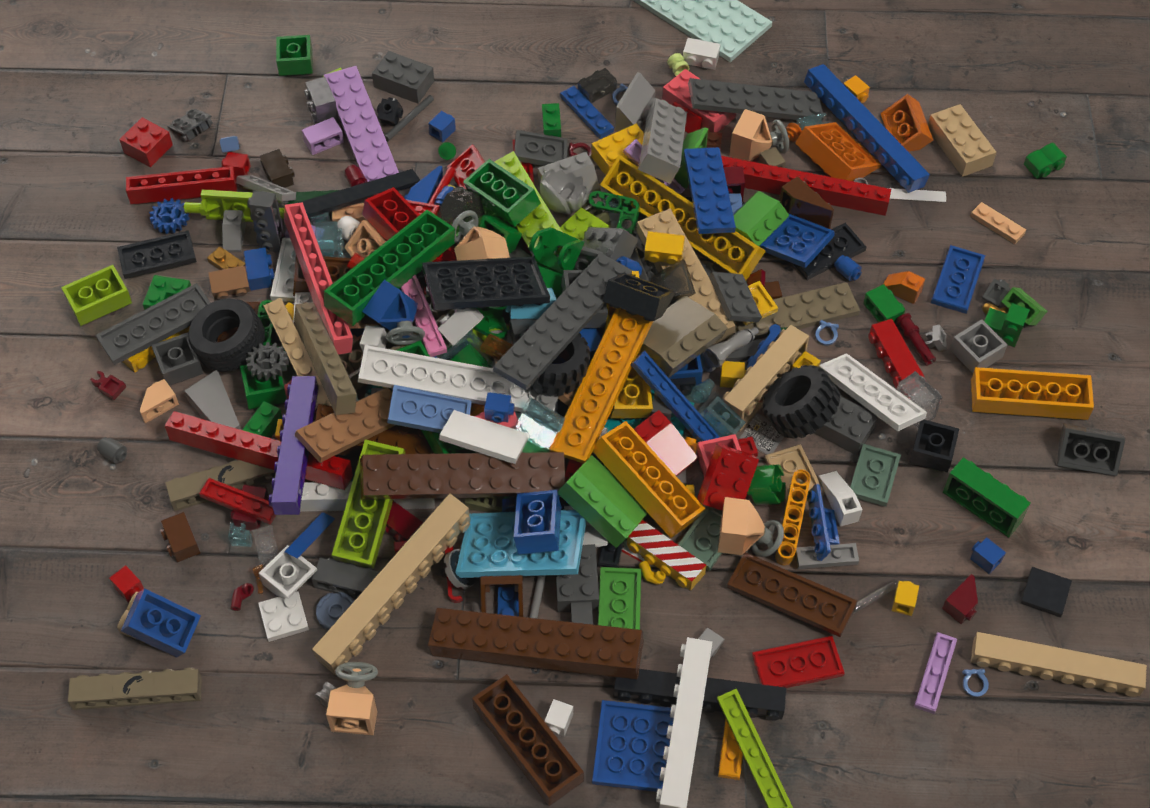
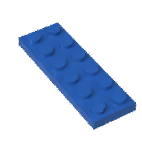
(709, 191)

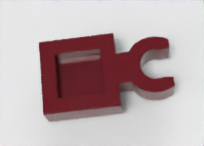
(109, 386)

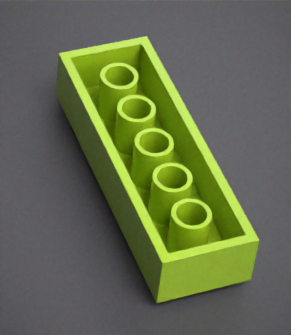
(363, 520)

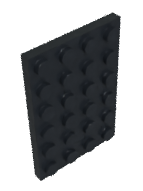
(485, 283)

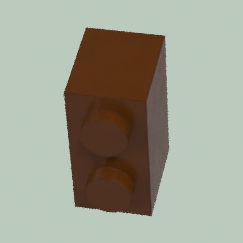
(180, 537)

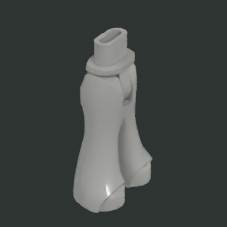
(717, 353)

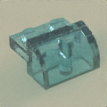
(540, 423)

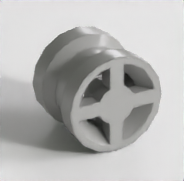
(323, 695)

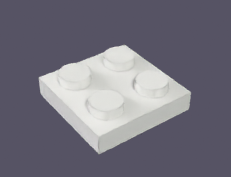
(283, 616)

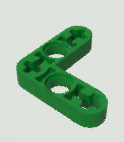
(625, 214)

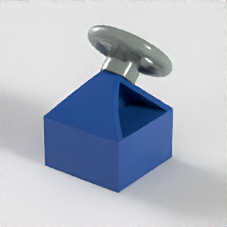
(396, 313)

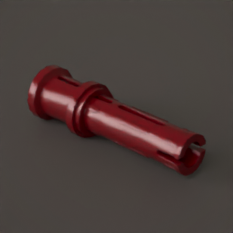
(911, 332)

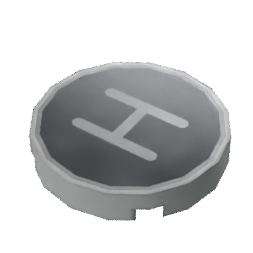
(451, 561)

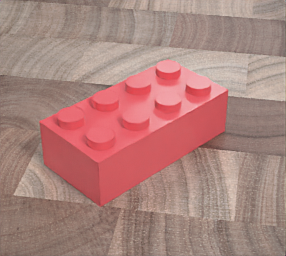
(678, 91)

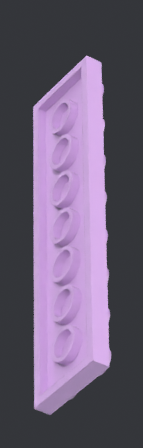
(361, 124)

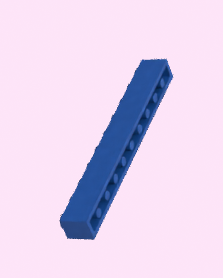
(866, 128)

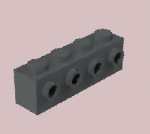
(266, 220)

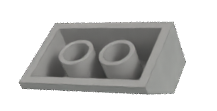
(634, 103)
(579, 165)

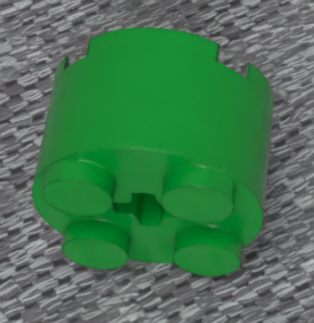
(767, 485)

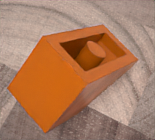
(905, 285)

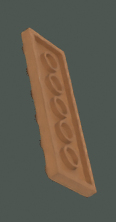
(340, 432)

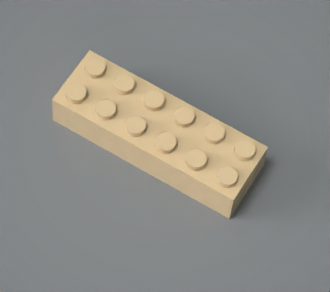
(749, 392)

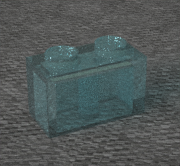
(722, 418)

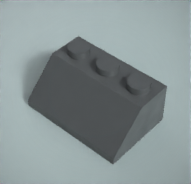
(1090, 449)

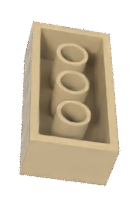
(961, 140)

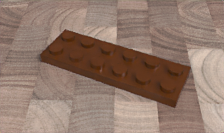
(792, 594)

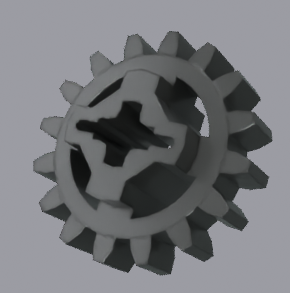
(267, 361)

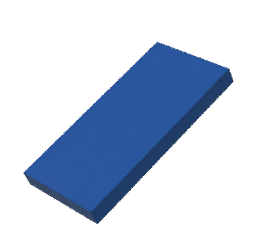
(958, 279)

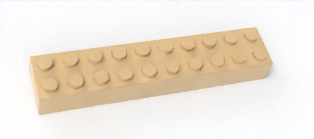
(393, 584)

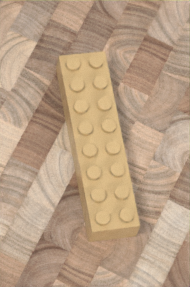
(705, 293)

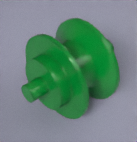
(447, 150)

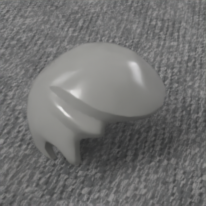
(563, 191)

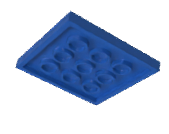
(631, 745)

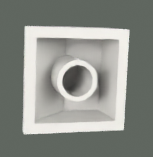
(286, 574)

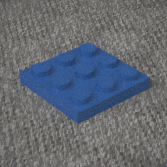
(797, 241)

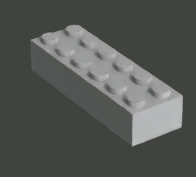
(663, 140)

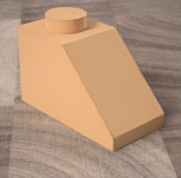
(157, 400)

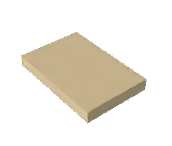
(791, 461)

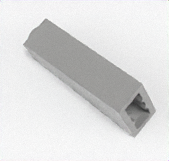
(212, 401)

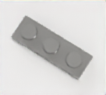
(839, 556)

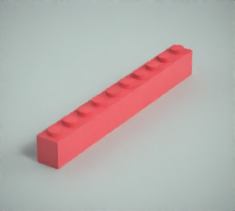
(315, 273)

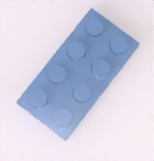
(423, 408)

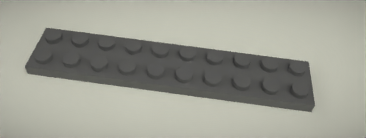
(559, 324)

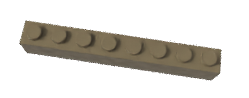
(325, 359)

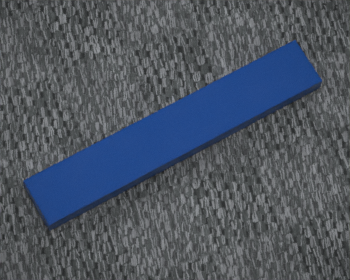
(673, 398)

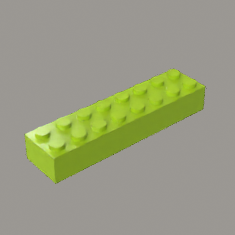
(540, 217)

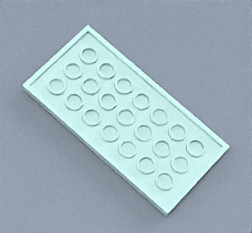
(713, 21)

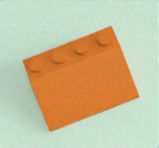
(836, 151)

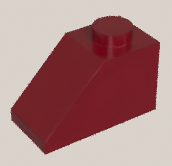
(962, 601)

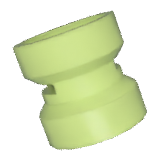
(677, 63)

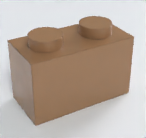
(229, 282)

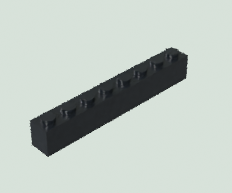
(659, 688)

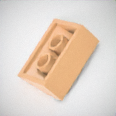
(364, 240)

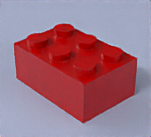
(727, 476)

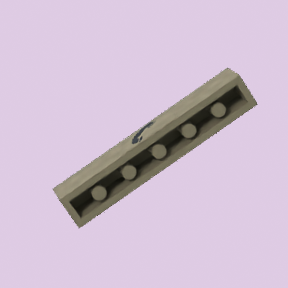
(185, 490)
(135, 689)

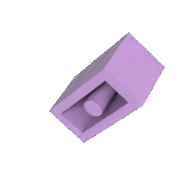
(322, 136)

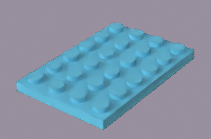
(491, 549)

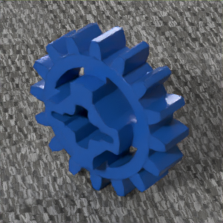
(169, 216)

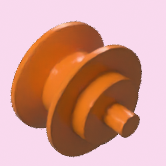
(793, 131)

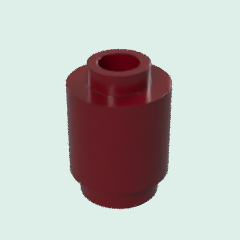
(354, 175)

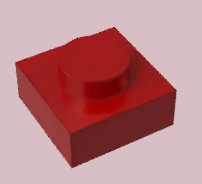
(748, 445)

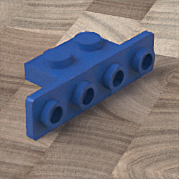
(823, 523)

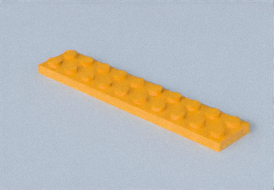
(601, 386)

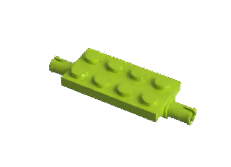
(216, 202)

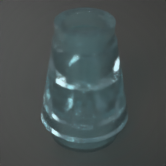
(702, 391)

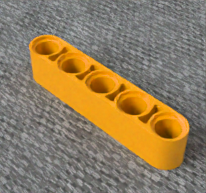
(793, 508)

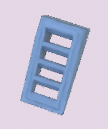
(229, 144)

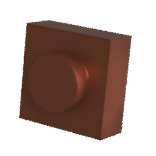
(714, 140)

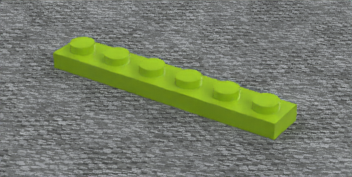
(753, 750)

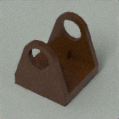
(487, 581)

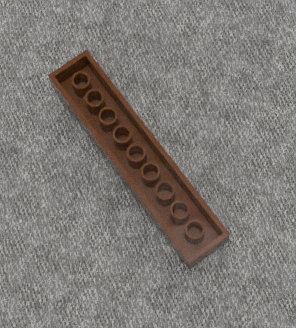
(458, 474)
(536, 643)

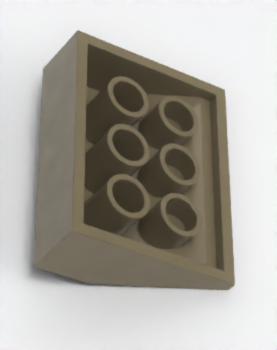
(682, 335)

